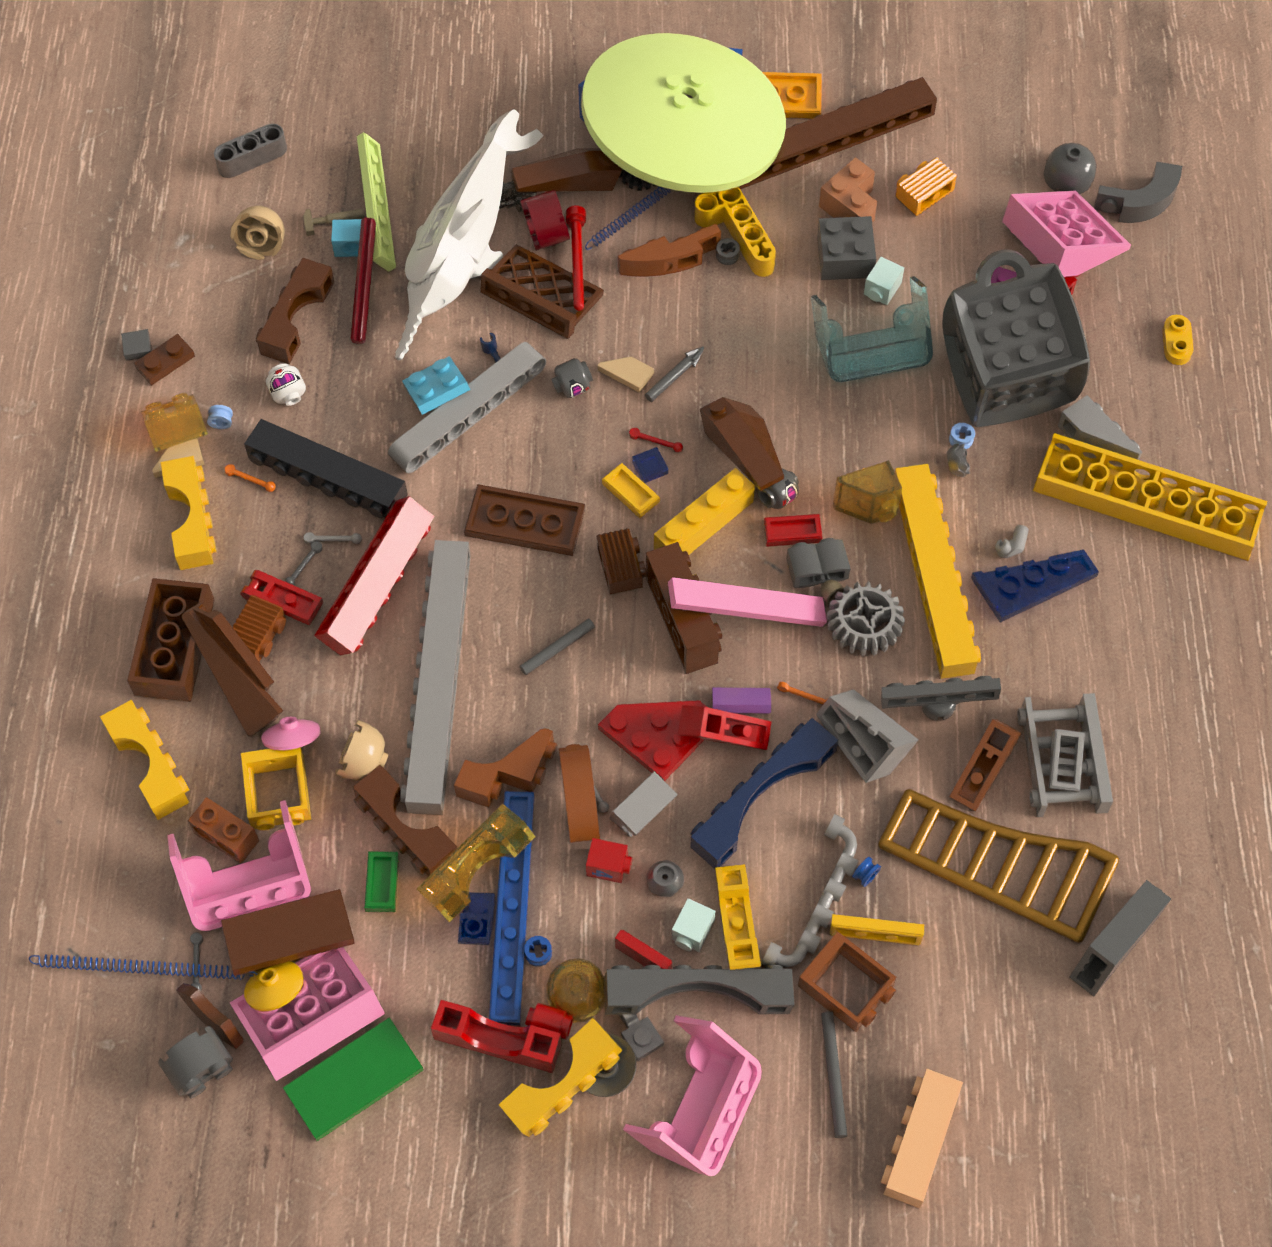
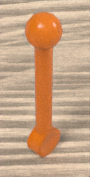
(230, 470)
(784, 687)

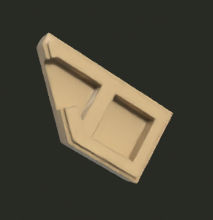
(628, 372)
(182, 450)

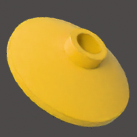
(273, 986)

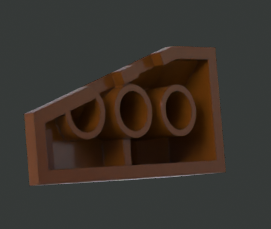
(743, 439)

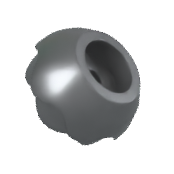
(957, 460)
(662, 887)

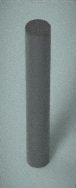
(557, 646)

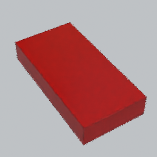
(792, 530)
(640, 951)

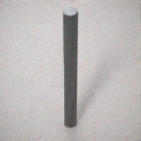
(834, 1076)

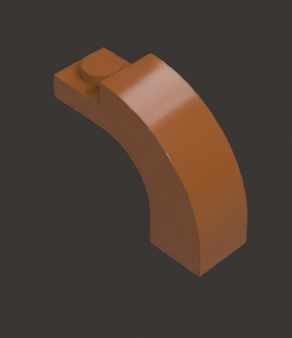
(579, 793)

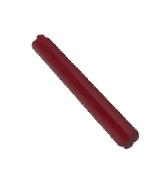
(363, 281)

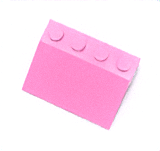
(1063, 230)
(325, 1011)

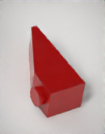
(724, 727)

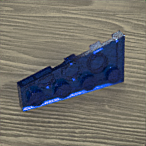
(1032, 583)

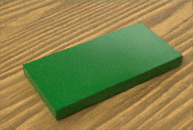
(353, 1079)

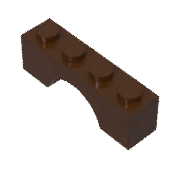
(307, 285)
(380, 797)

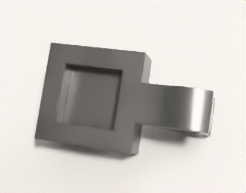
(641, 1035)

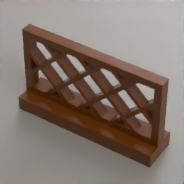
(529, 302)

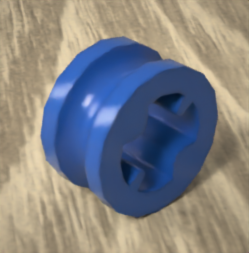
(866, 871)
(531, 957)

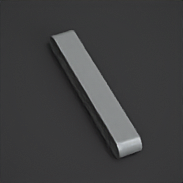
(464, 411)

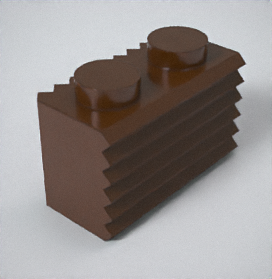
(620, 561)

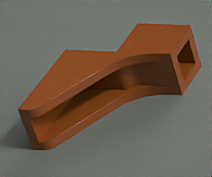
(520, 769)

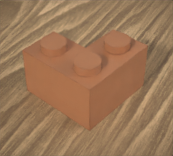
(848, 192)

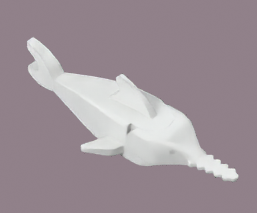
(457, 231)

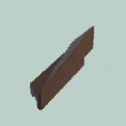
(234, 667)

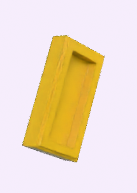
(630, 490)

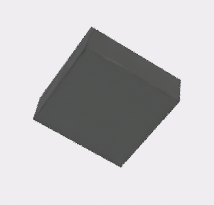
(136, 344)

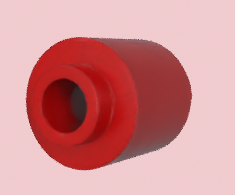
(550, 1019)

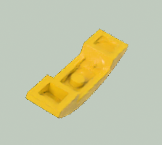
(737, 917)

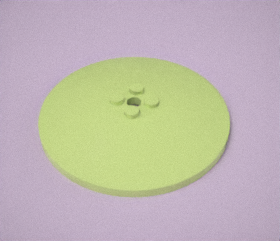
(681, 143)

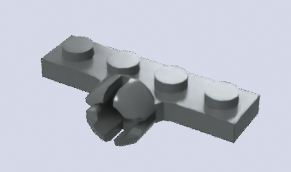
(940, 698)

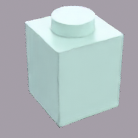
(883, 281)
(693, 926)

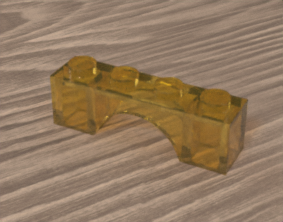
(498, 836)

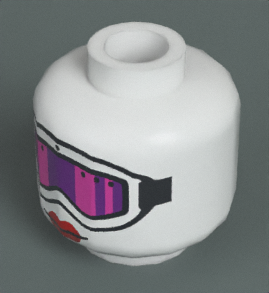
(285, 384)

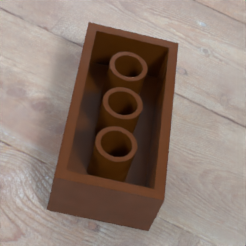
(691, 631)
(165, 651)

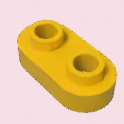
(1177, 337)

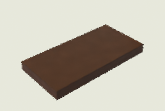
(524, 520)
(287, 932)

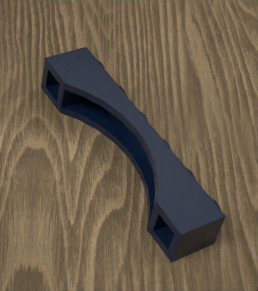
(804, 752)

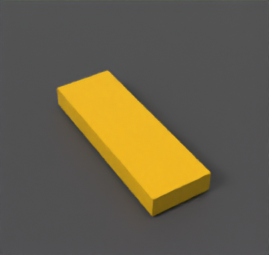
(877, 929)

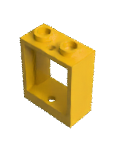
(267, 761)

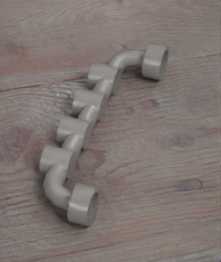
(822, 913)

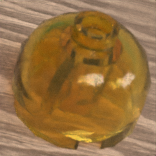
(576, 988)

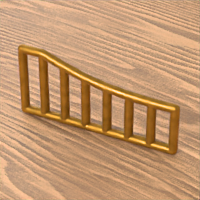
(1020, 839)

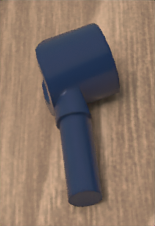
(490, 347)

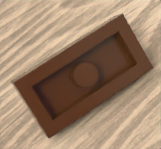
(164, 359)

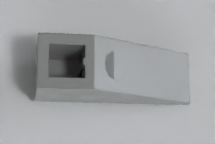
(1090, 425)

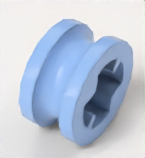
(219, 417)
(962, 428)

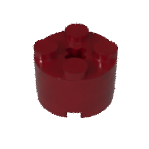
(545, 220)

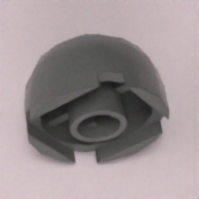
(1070, 168)

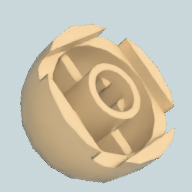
(258, 232)
(362, 752)

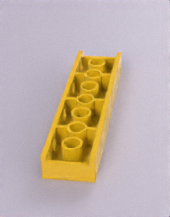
(1148, 498)

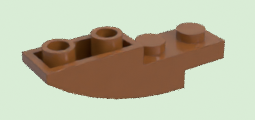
(663, 258)

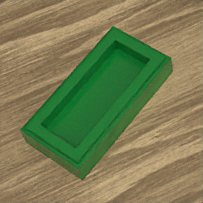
(381, 881)

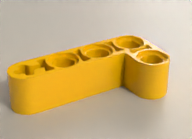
(734, 210)

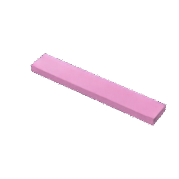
(746, 602)

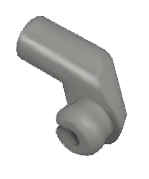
(1015, 545)

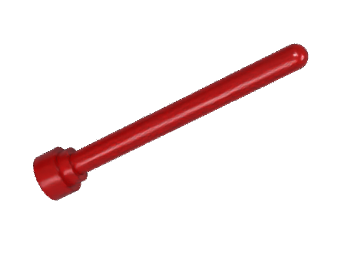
(576, 219)

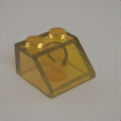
(869, 493)

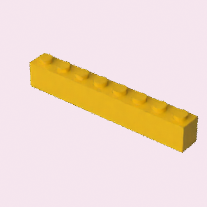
(935, 573)

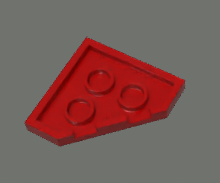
(651, 734)

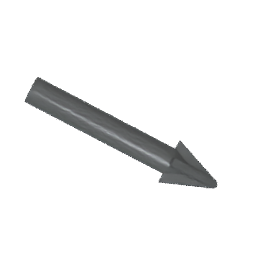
(690, 360)

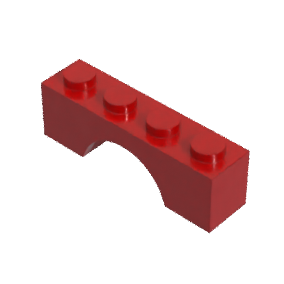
(521, 1045)

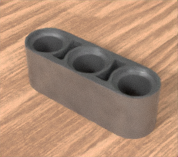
(250, 150)

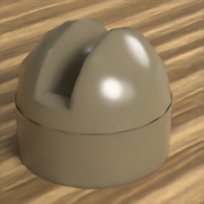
(830, 589)

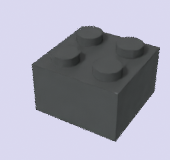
(846, 247)

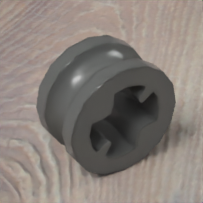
(724, 245)

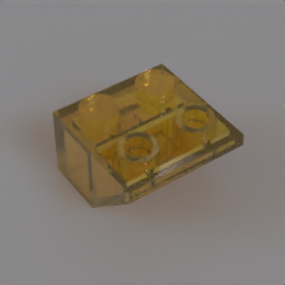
(174, 421)

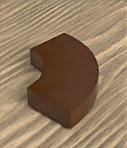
(210, 1015)

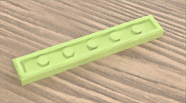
(376, 200)

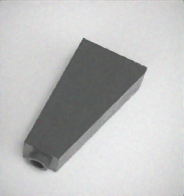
(1119, 937)

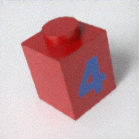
(608, 860)

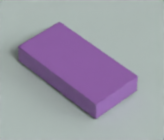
(742, 700)

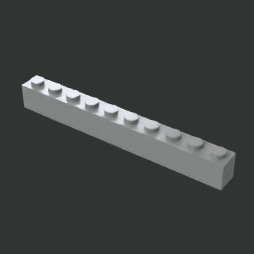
(437, 678)

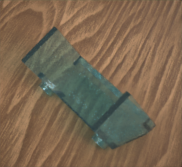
(879, 351)

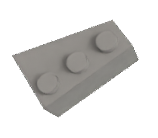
(865, 734)

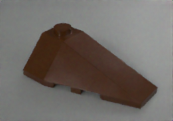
(569, 171)

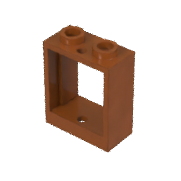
(822, 962)

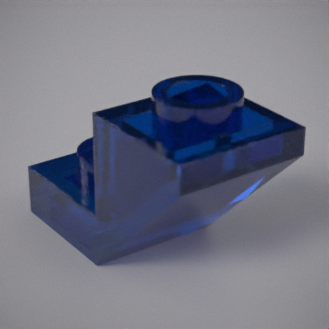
(477, 919)

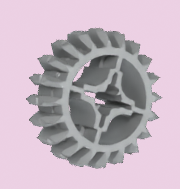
(876, 607)

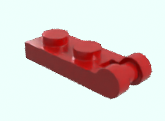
(295, 601)

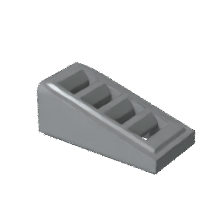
(1069, 737)

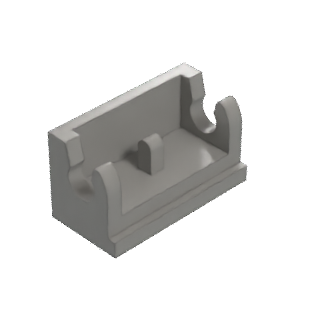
(643, 805)

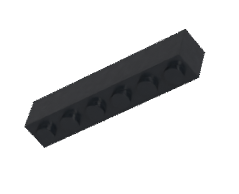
(324, 469)

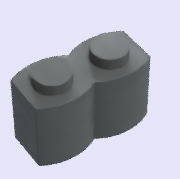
(817, 562)

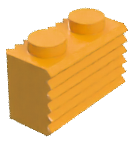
(925, 186)

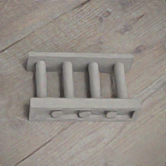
(1093, 766)

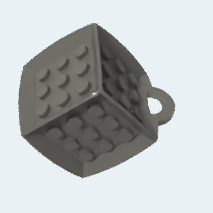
(1015, 342)

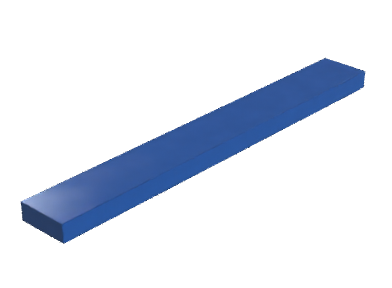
(511, 921)

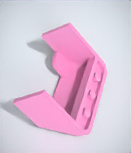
(245, 886)
(712, 1104)

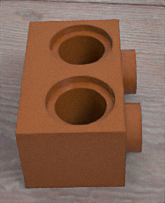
(223, 830)

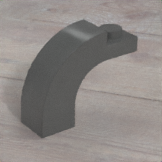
(1142, 203)

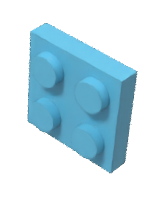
(436, 385)

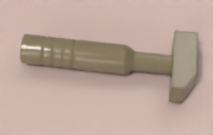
(345, 215)

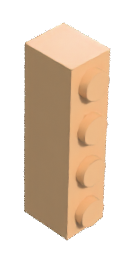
(922, 1138)

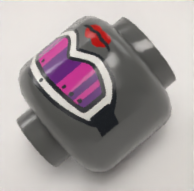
(572, 378)
(781, 493)

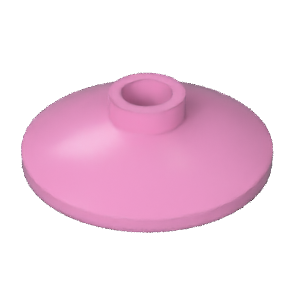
(290, 734)

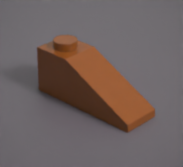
(985, 764)

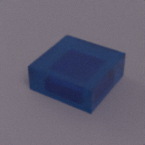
(650, 465)

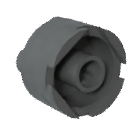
(195, 1062)

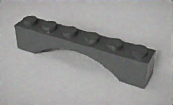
(760, 989)

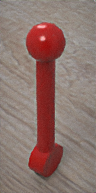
(634, 434)

